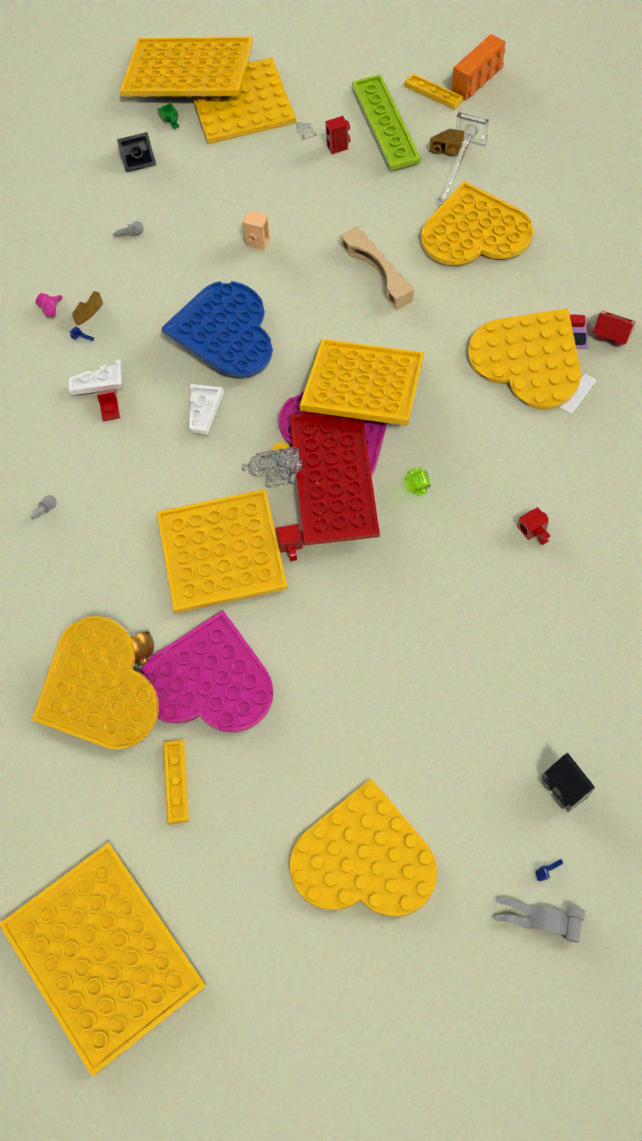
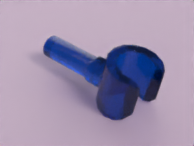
(76, 332)
(543, 874)

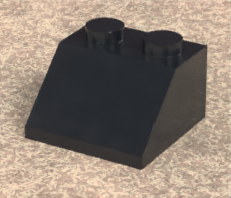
(136, 151)
(567, 783)

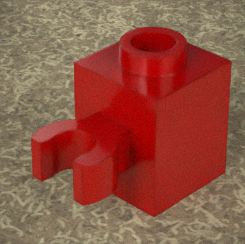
(534, 524)
(290, 540)

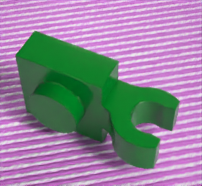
(170, 114)

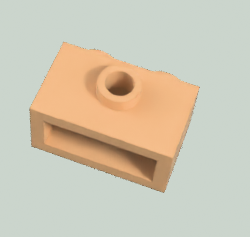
(256, 230)

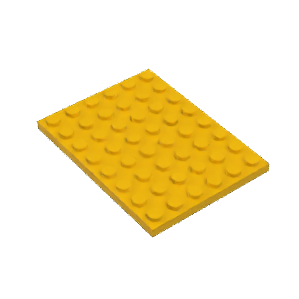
(187, 66)
(101, 958)

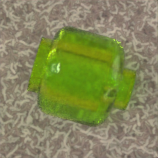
(418, 481)

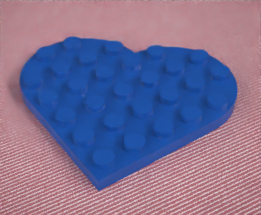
(224, 329)

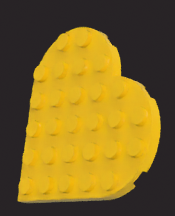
(474, 225)
(531, 354)
(95, 689)
(364, 855)

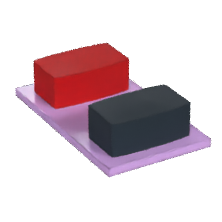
(579, 328)

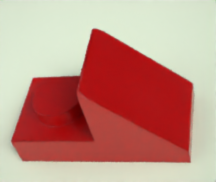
(109, 404)

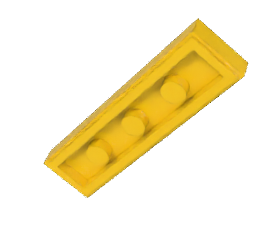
(433, 91)
(176, 782)

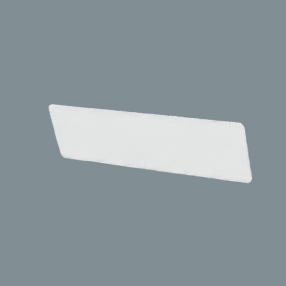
(586, 384)

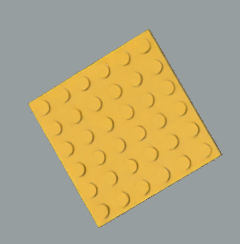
(258, 108)
(363, 382)
(221, 551)

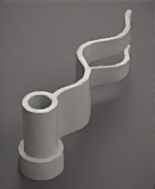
(545, 918)

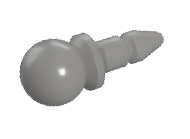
(135, 228)
(47, 503)

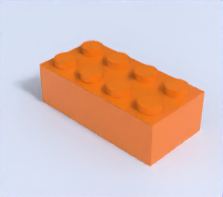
(478, 66)

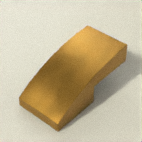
(86, 310)

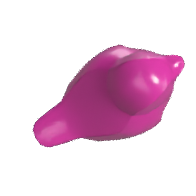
(48, 303)

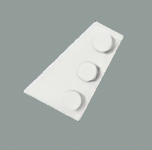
(100, 380)
(204, 406)

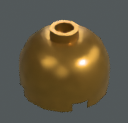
(143, 647)

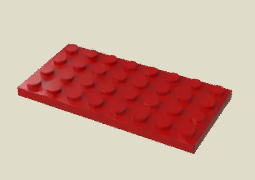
(334, 479)

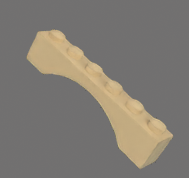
(359, 246)

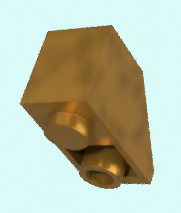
(447, 142)

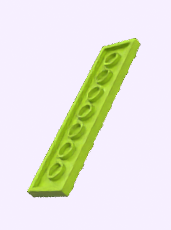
(386, 122)

